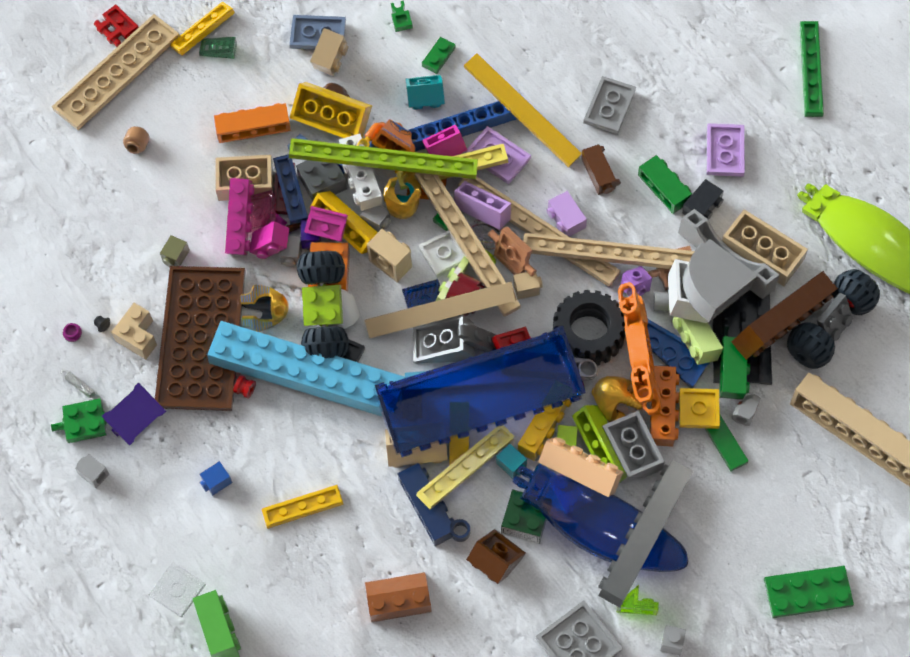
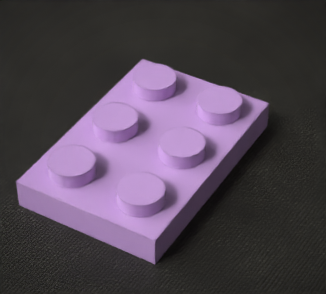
(725, 150)
(516, 156)

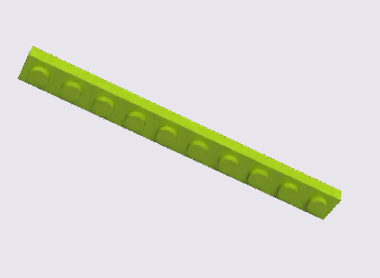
(383, 158)

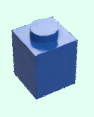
(215, 478)

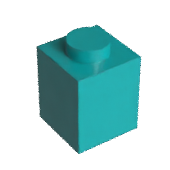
(510, 459)

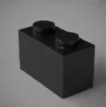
(704, 199)

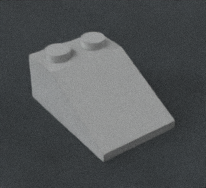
(440, 341)

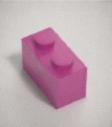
(446, 142)
(269, 240)

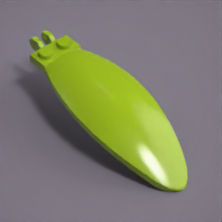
(863, 233)

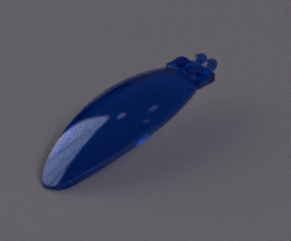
(594, 520)

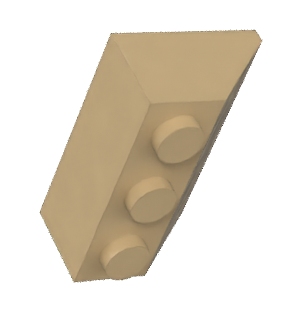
(436, 454)

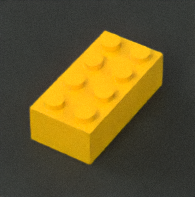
(329, 111)

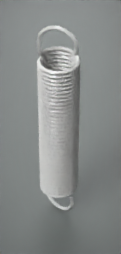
(79, 385)

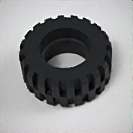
(597, 306)

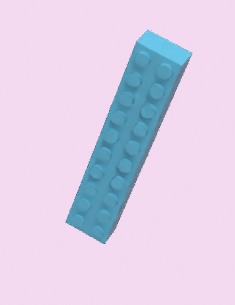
(294, 368)

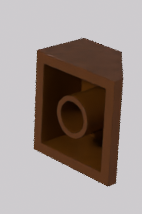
(495, 556)

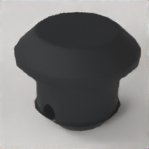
(102, 323)

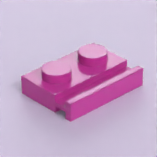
(326, 224)

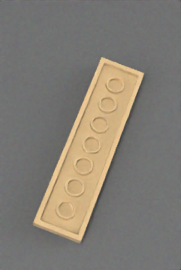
(115, 72)

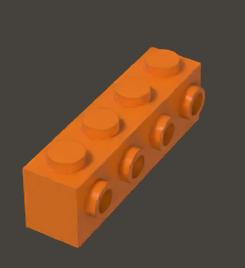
(252, 123)
(663, 423)

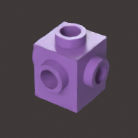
(639, 278)

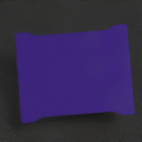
(133, 414)

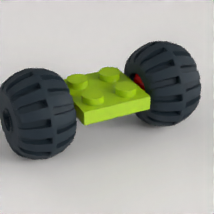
(323, 303)

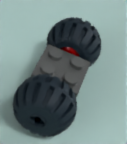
(814, 344)

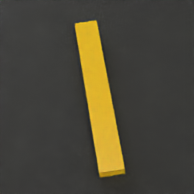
(522, 110)

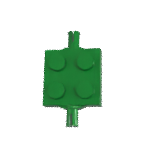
(82, 421)

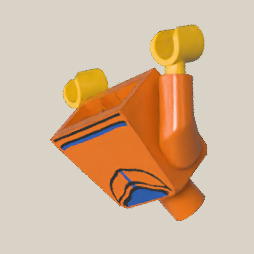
(389, 136)

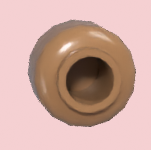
(136, 139)

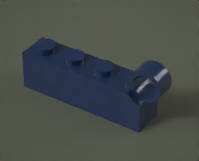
(435, 520)

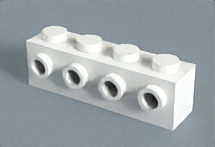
(362, 180)

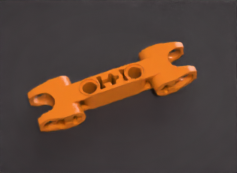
(639, 348)

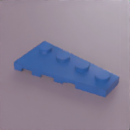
(675, 354)

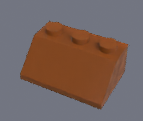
(398, 597)

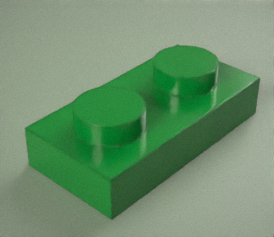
(438, 55)

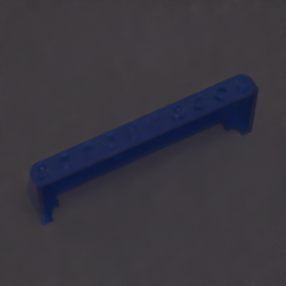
(480, 392)

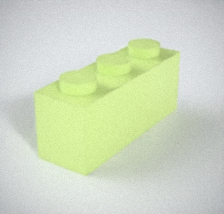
(699, 340)

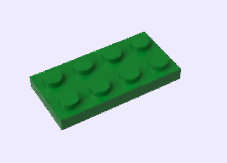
(808, 591)

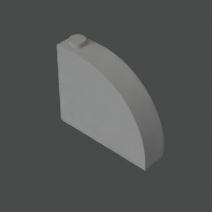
(715, 280)

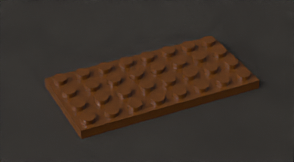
(193, 310)

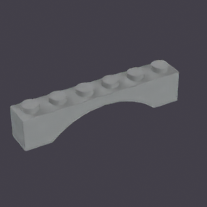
(698, 230)

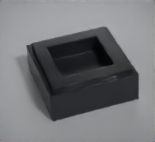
(354, 351)

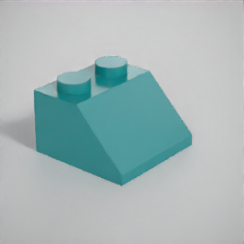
(425, 92)

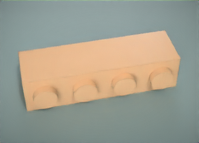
(580, 466)

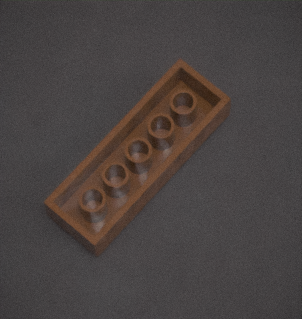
(785, 316)

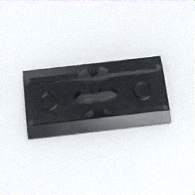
(733, 322)

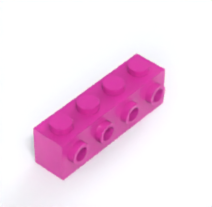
(239, 216)

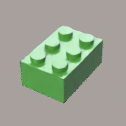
(217, 625)

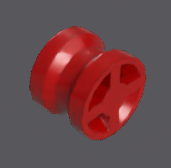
(244, 386)

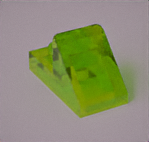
(634, 606)

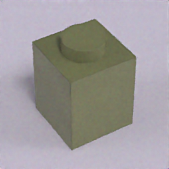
(174, 251)

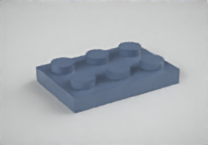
(308, 29)

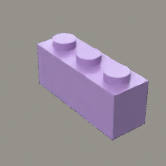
(482, 205)

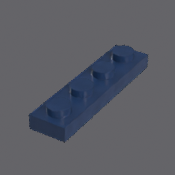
(290, 189)

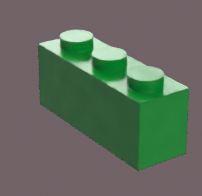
(664, 183)
(733, 372)

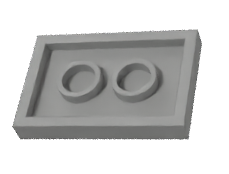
(609, 105)

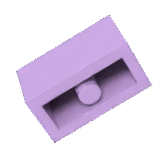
(566, 214)

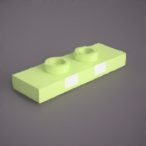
(452, 276)

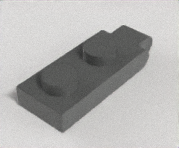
(476, 337)

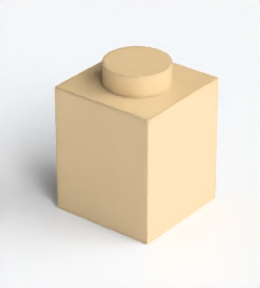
(527, 286)

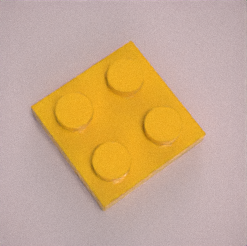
(699, 408)

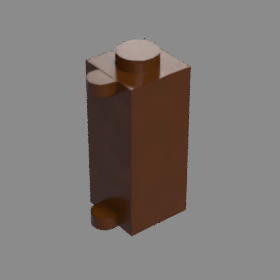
(599, 169)

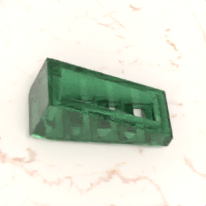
(221, 53)

